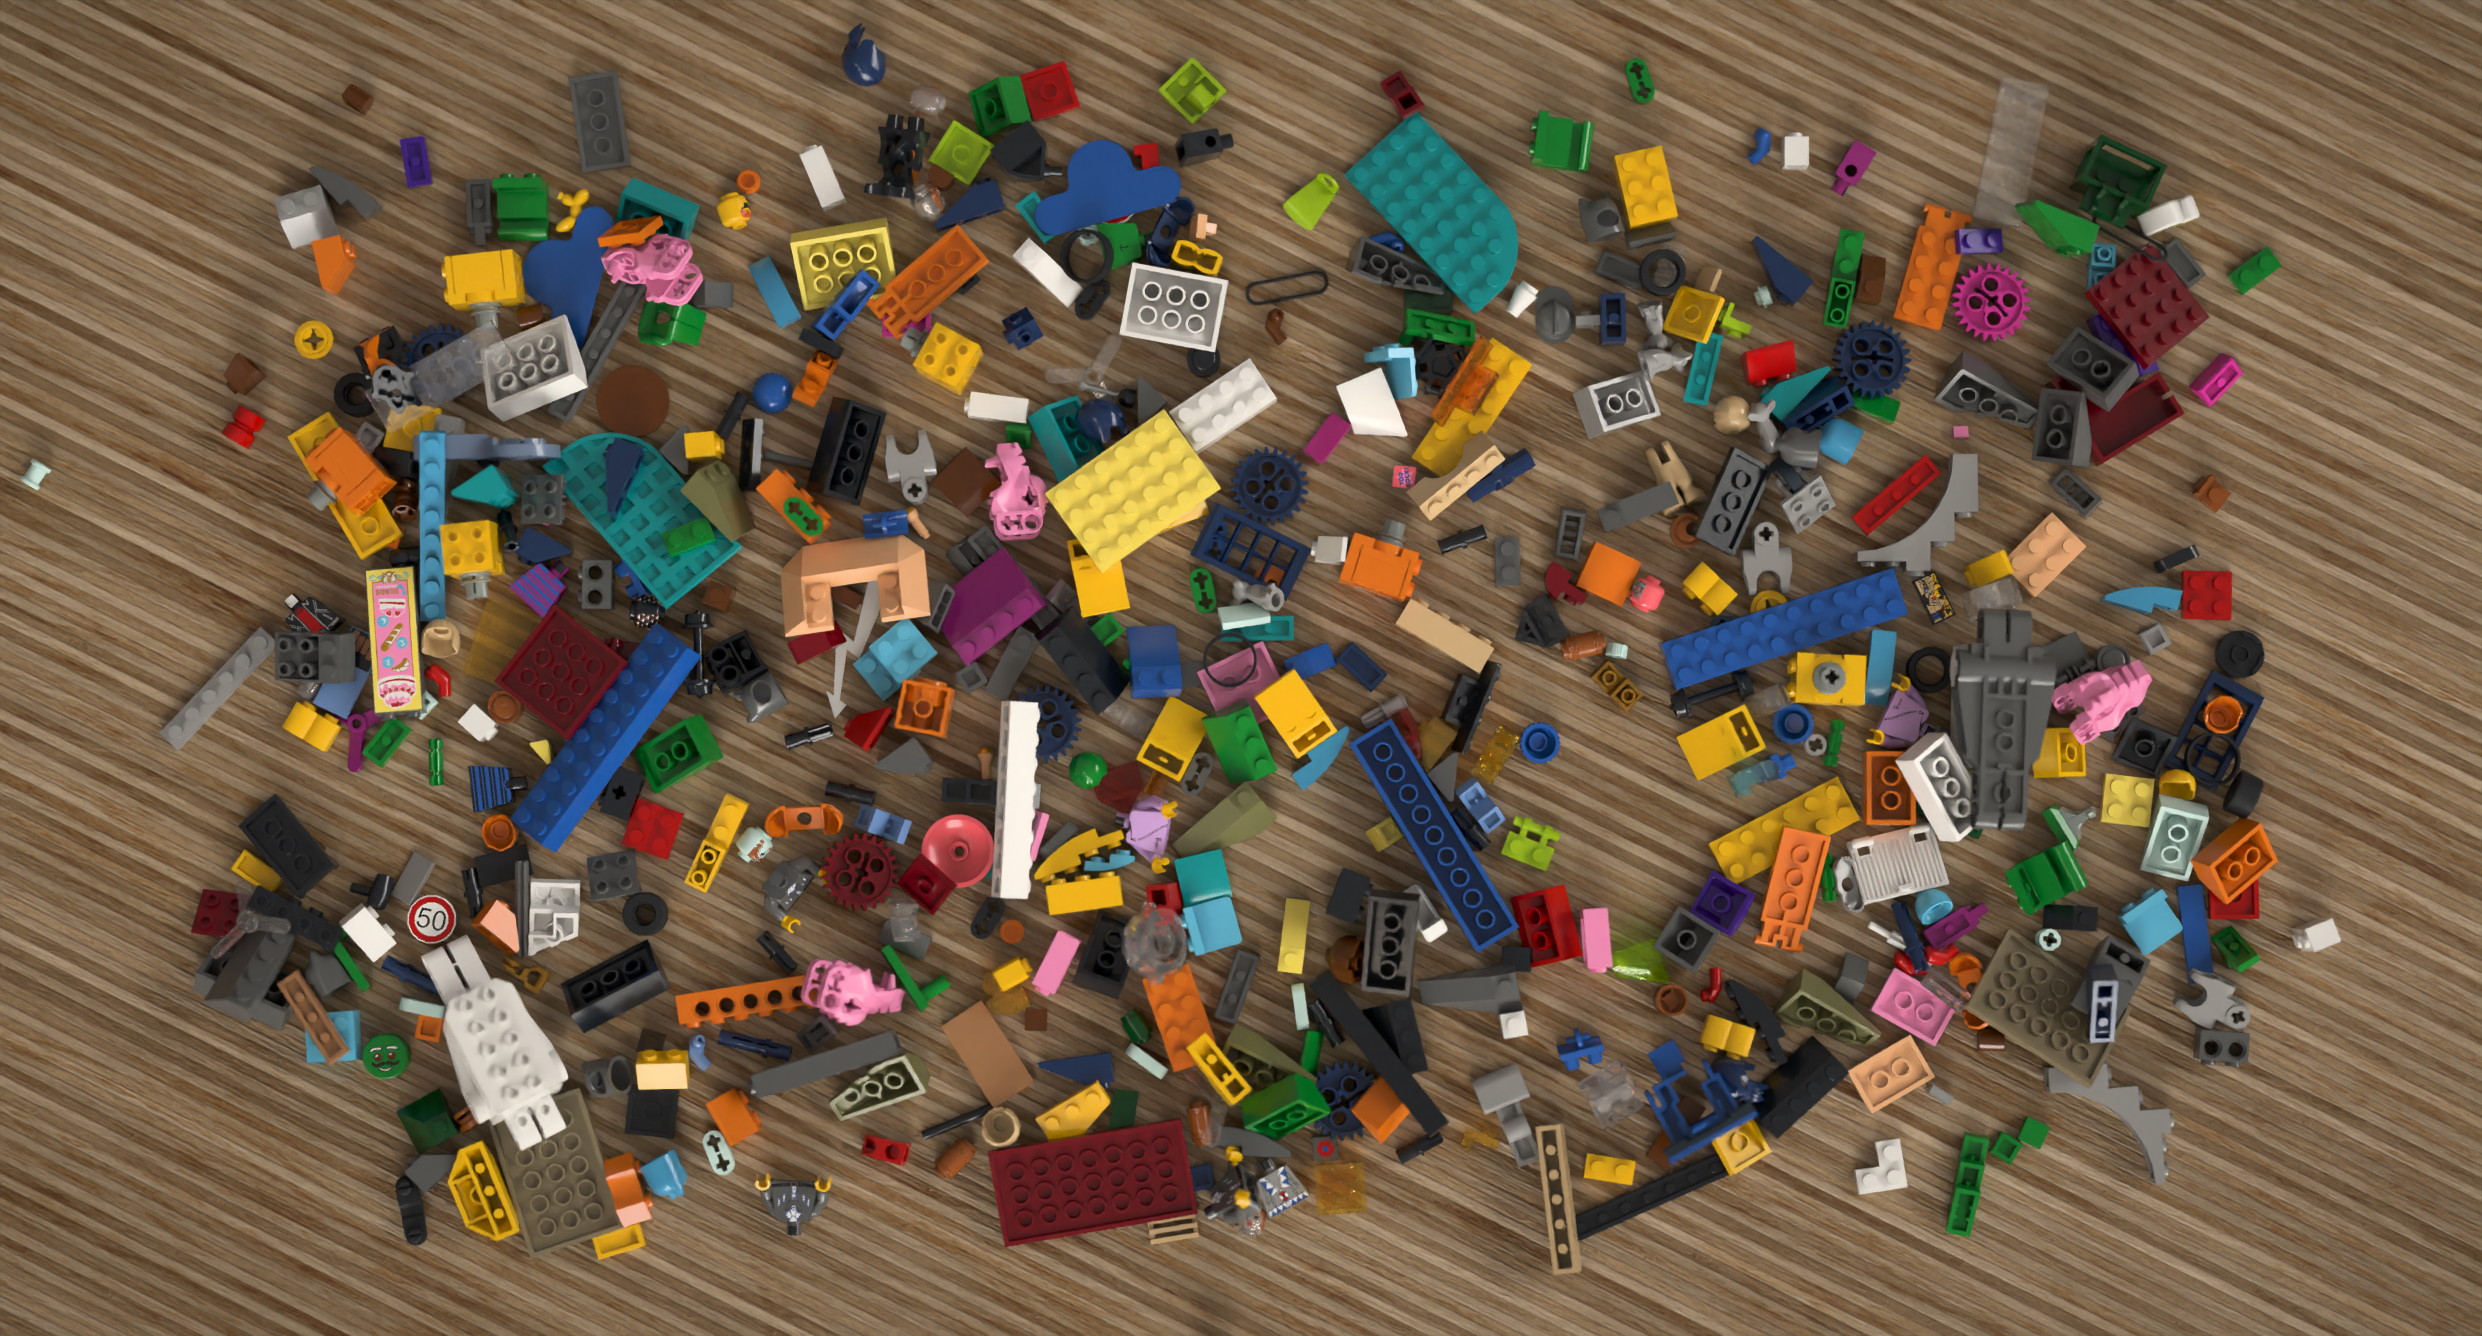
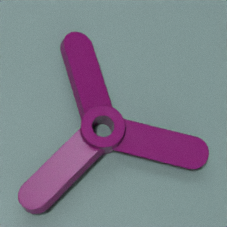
(357, 736)

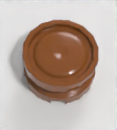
(1678, 531)
(504, 707)
(466, 1122)

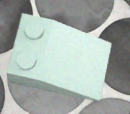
(2174, 837)

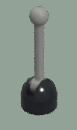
(1125, 396)

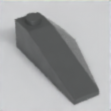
(1391, 268)
(1981, 390)
(1483, 990)

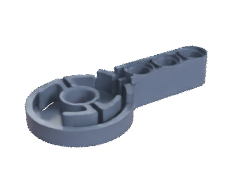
(485, 448)

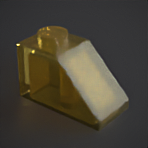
(1434, 740)

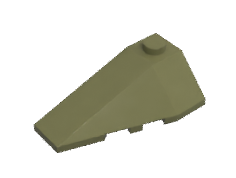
(1230, 822)
(1816, 1005)
(1259, 1060)
(883, 1085)

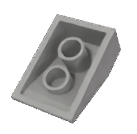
(1616, 404)

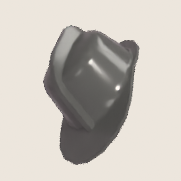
(1554, 315)

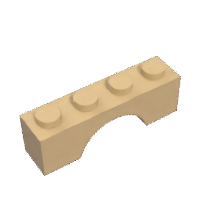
(1436, 494)

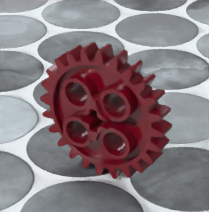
(839, 863)

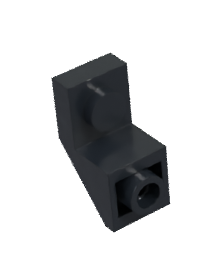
(398, 462)

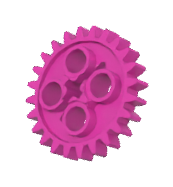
(2004, 286)

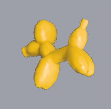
(575, 204)

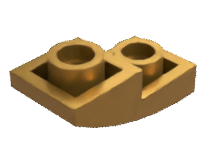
(1616, 685)

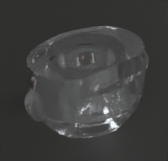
(1154, 943)

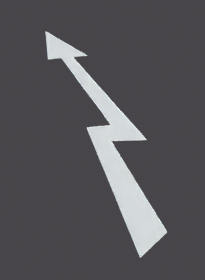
(866, 621)

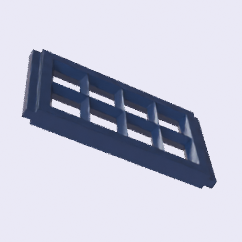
(1209, 532)
(2234, 690)

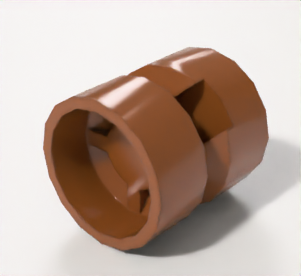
(1670, 999)

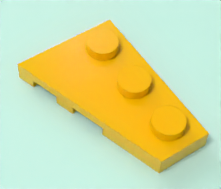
(1074, 1113)

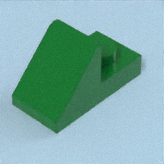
(2234, 949)

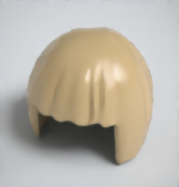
(1731, 415)
(440, 639)
(1000, 1127)

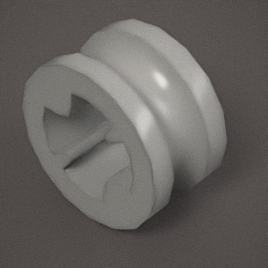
(1817, 751)

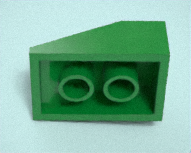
(2059, 229)
(678, 753)

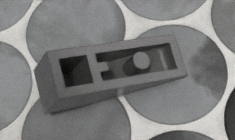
(1637, 506)
(1012, 664)

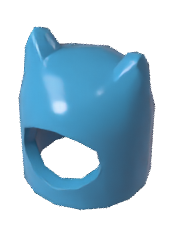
(1839, 439)
(665, 1175)

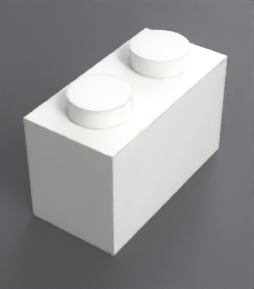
(368, 932)
(2316, 935)

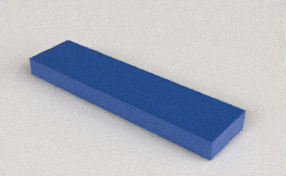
(2194, 929)

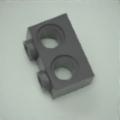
(604, 584)
(2221, 1042)

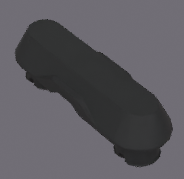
(411, 1211)

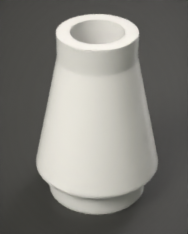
(1521, 298)

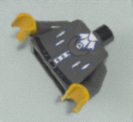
(786, 887)
(1235, 1193)
(794, 1200)

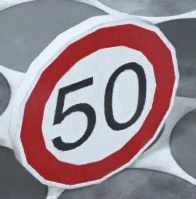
(431, 919)

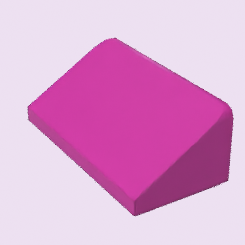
(2216, 379)
(1327, 438)

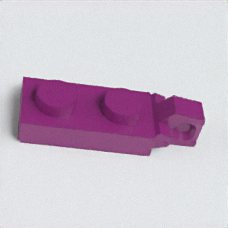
(1954, 926)

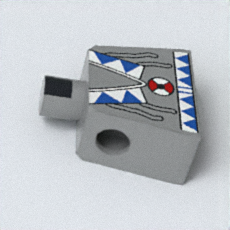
(1279, 1187)

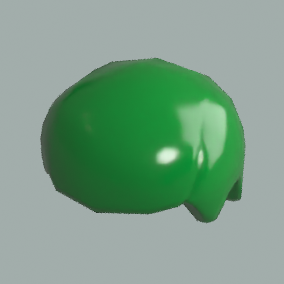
(1087, 769)

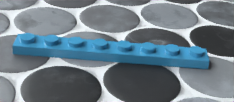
(431, 517)

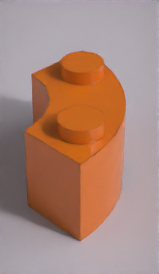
(628, 1189)

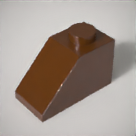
(1870, 280)
(243, 375)

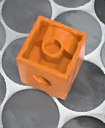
(925, 707)

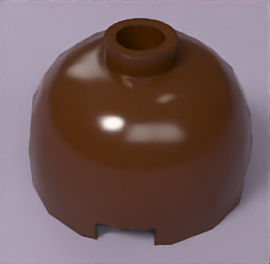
(1346, 958)

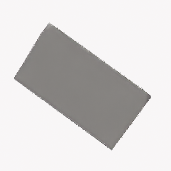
(413, 879)

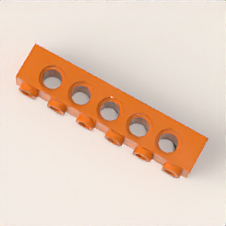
(688, 1003)

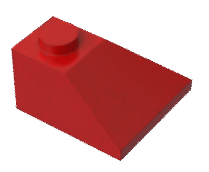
(868, 727)

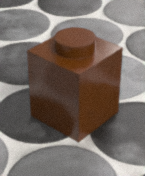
(718, 596)

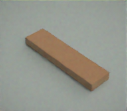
(313, 1017)

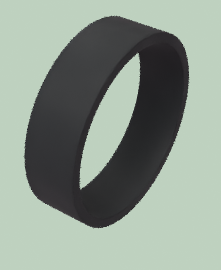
(1065, 250)
(1226, 635)
(2237, 757)

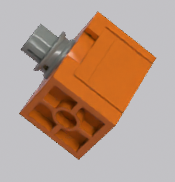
(347, 473)
(1382, 563)

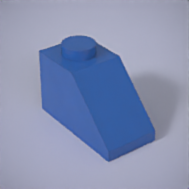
(1311, 661)

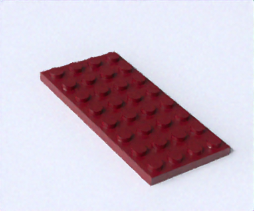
(1092, 1182)

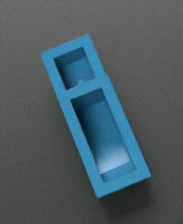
(774, 292)
(2144, 598)
(1879, 666)
(1321, 758)

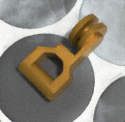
(510, 966)

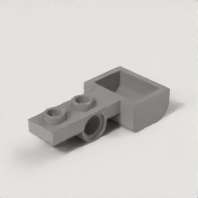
(1501, 1093)

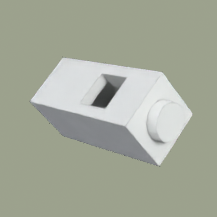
(822, 177)
(997, 408)

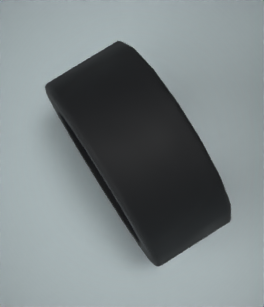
(1654, 289)
(1911, 669)

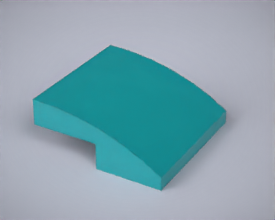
(1203, 878)

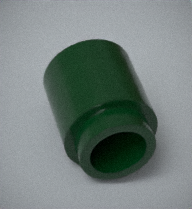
(1137, 1026)

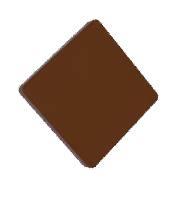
(1036, 1019)

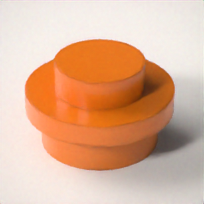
(748, 181)
(1012, 931)

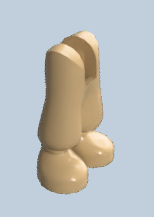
(1676, 473)

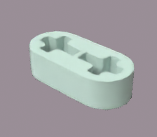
(1300, 1006)
(422, 1007)
(1146, 1060)
(713, 1154)

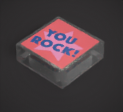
(1403, 477)

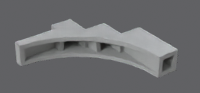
(1958, 498)
(2125, 1102)

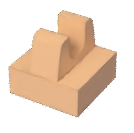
(1200, 228)

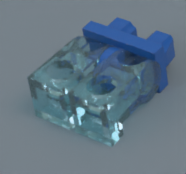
(1761, 772)

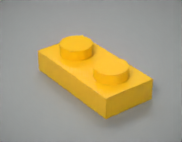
(1609, 1169)

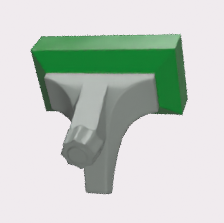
(2067, 823)

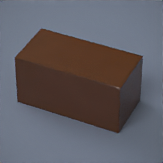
(846, 596)

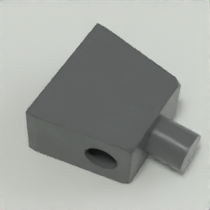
(940, 600)

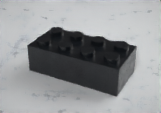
(1390, 942)

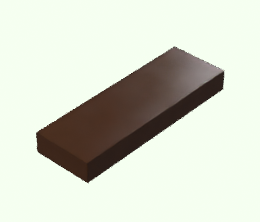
(1691, 1112)

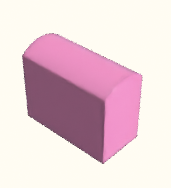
(1960, 432)

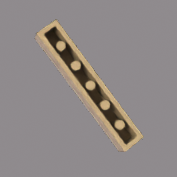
(1558, 1199)

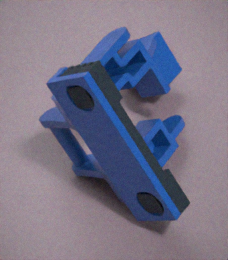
(1686, 1138)

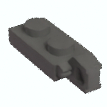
(479, 210)

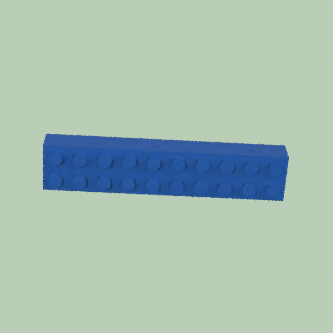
(1783, 628)
(605, 738)
(1433, 835)

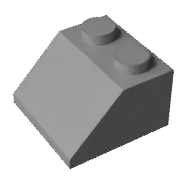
(306, 216)

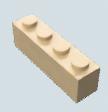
(1445, 636)

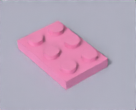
(1912, 1007)

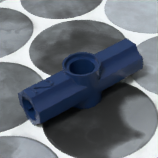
(1502, 475)

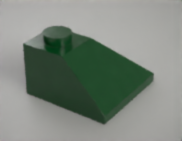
(429, 1121)

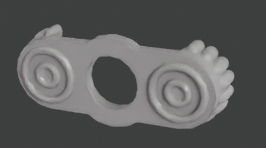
(1850, 899)

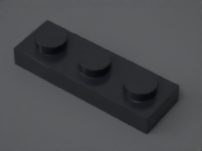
(751, 454)

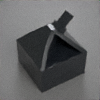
(1024, 156)

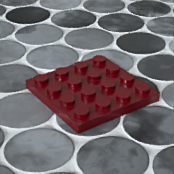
(2146, 306)
(561, 672)

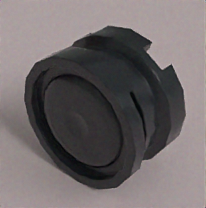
(1203, 362)

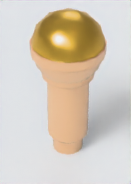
(912, 516)
(985, 755)

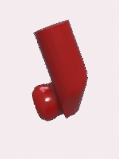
(441, 677)
(1714, 988)

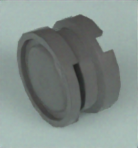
(2110, 656)

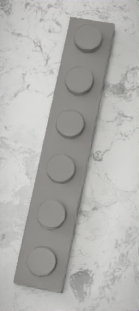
(219, 688)

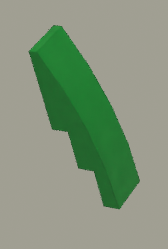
(1967, 1184)

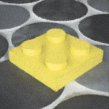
(2126, 800)

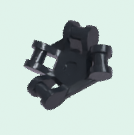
(1440, 365)

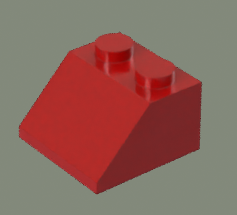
(1769, 363)

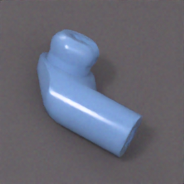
(696, 1052)

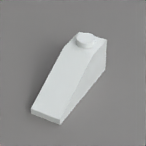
(1047, 272)

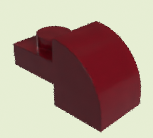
(1401, 95)
(1556, 582)

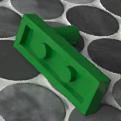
(1437, 327)
(350, 965)
(918, 996)

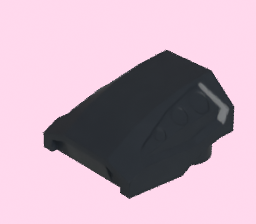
(734, 662)

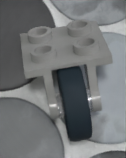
(1802, 502)

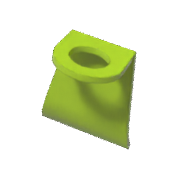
(1311, 201)

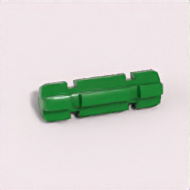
(1834, 742)
(435, 762)
(1828, 880)

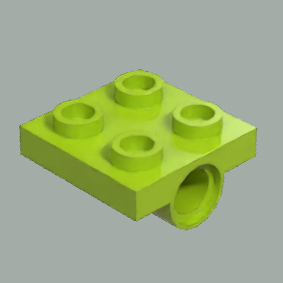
(1192, 91)

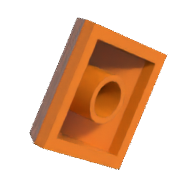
(1380, 1110)

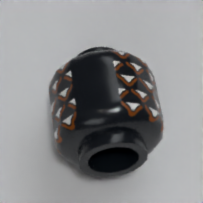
(646, 611)

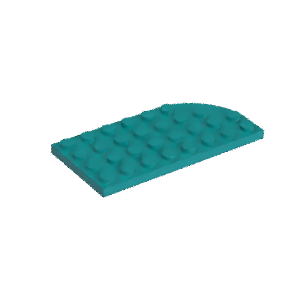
(1440, 210)
(648, 510)

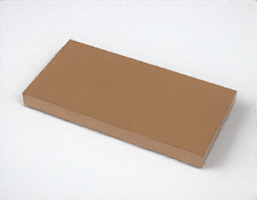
(987, 1054)

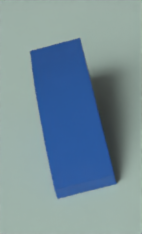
(845, 305)

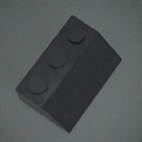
(1400, 1031)

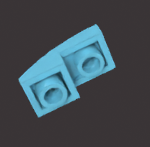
(2100, 263)
(1117, 860)

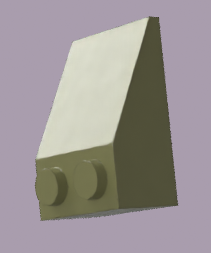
(720, 499)

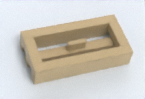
(1152, 1231)

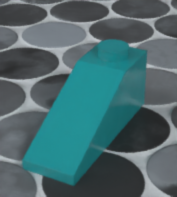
(1791, 392)

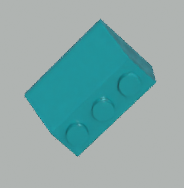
(645, 200)
(1062, 439)
(489, 489)

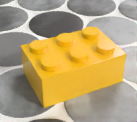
(1644, 188)
(1084, 893)

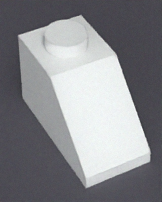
(1330, 550)

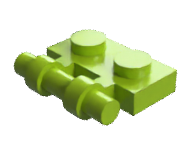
(1527, 850)

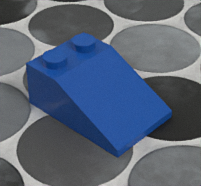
(1153, 661)

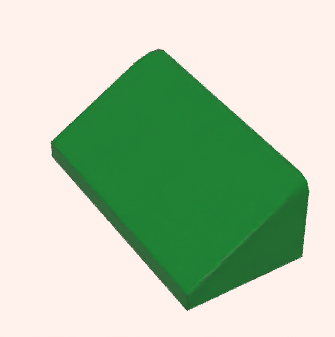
(1882, 409)
(1311, 1051)

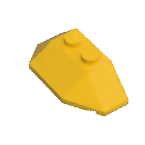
(482, 1193)

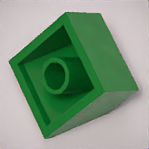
(999, 106)

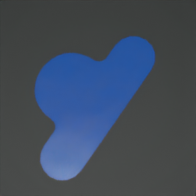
(1105, 188)
(570, 271)

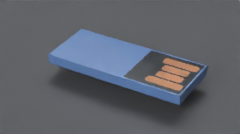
(341, 697)

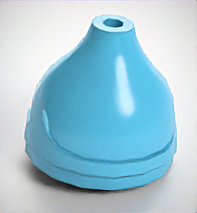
(1932, 905)

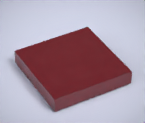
(926, 884)

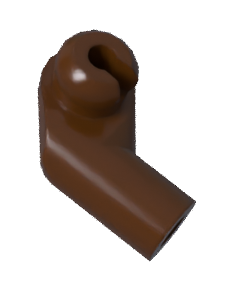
(1273, 326)
(406, 486)

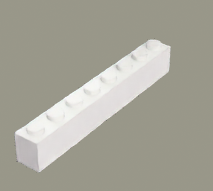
(1015, 799)

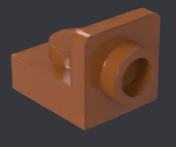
(2210, 492)

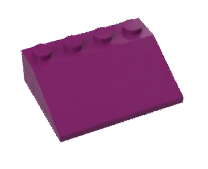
(989, 606)

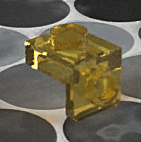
(1485, 1137)

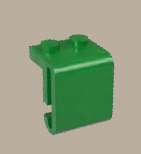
(1560, 143)
(522, 208)
(2045, 877)

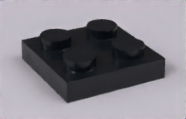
(652, 1112)

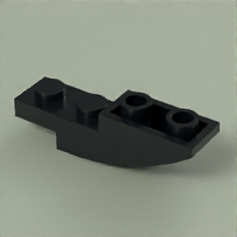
(976, 791)
(1752, 1010)

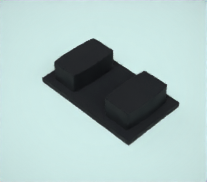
(500, 865)

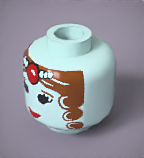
(754, 844)

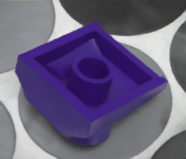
(1722, 904)

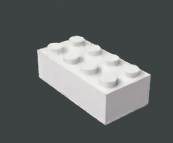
(1222, 406)
(1939, 785)

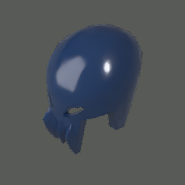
(863, 65)
(1097, 417)
(1732, 1072)

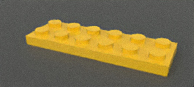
(1443, 445)
(365, 532)
(1755, 843)

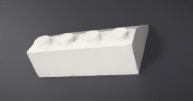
(1173, 307)
(544, 370)

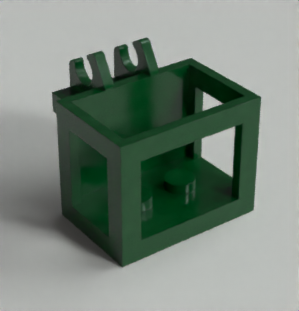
(2114, 185)

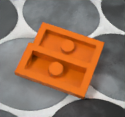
(1608, 574)

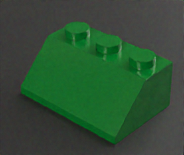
(1239, 743)
(1284, 1107)

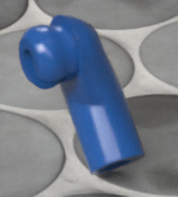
(1763, 146)
(1389, 240)

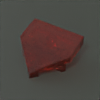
(1413, 739)
(1120, 787)

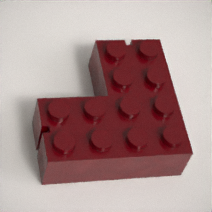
(2130, 419)

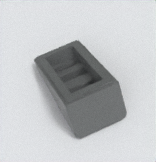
(2077, 506)
(1558, 552)

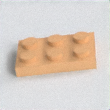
(2044, 554)
(1890, 1074)

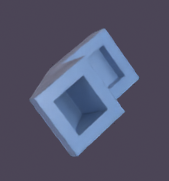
(1480, 805)
(882, 823)

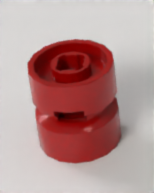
(243, 427)

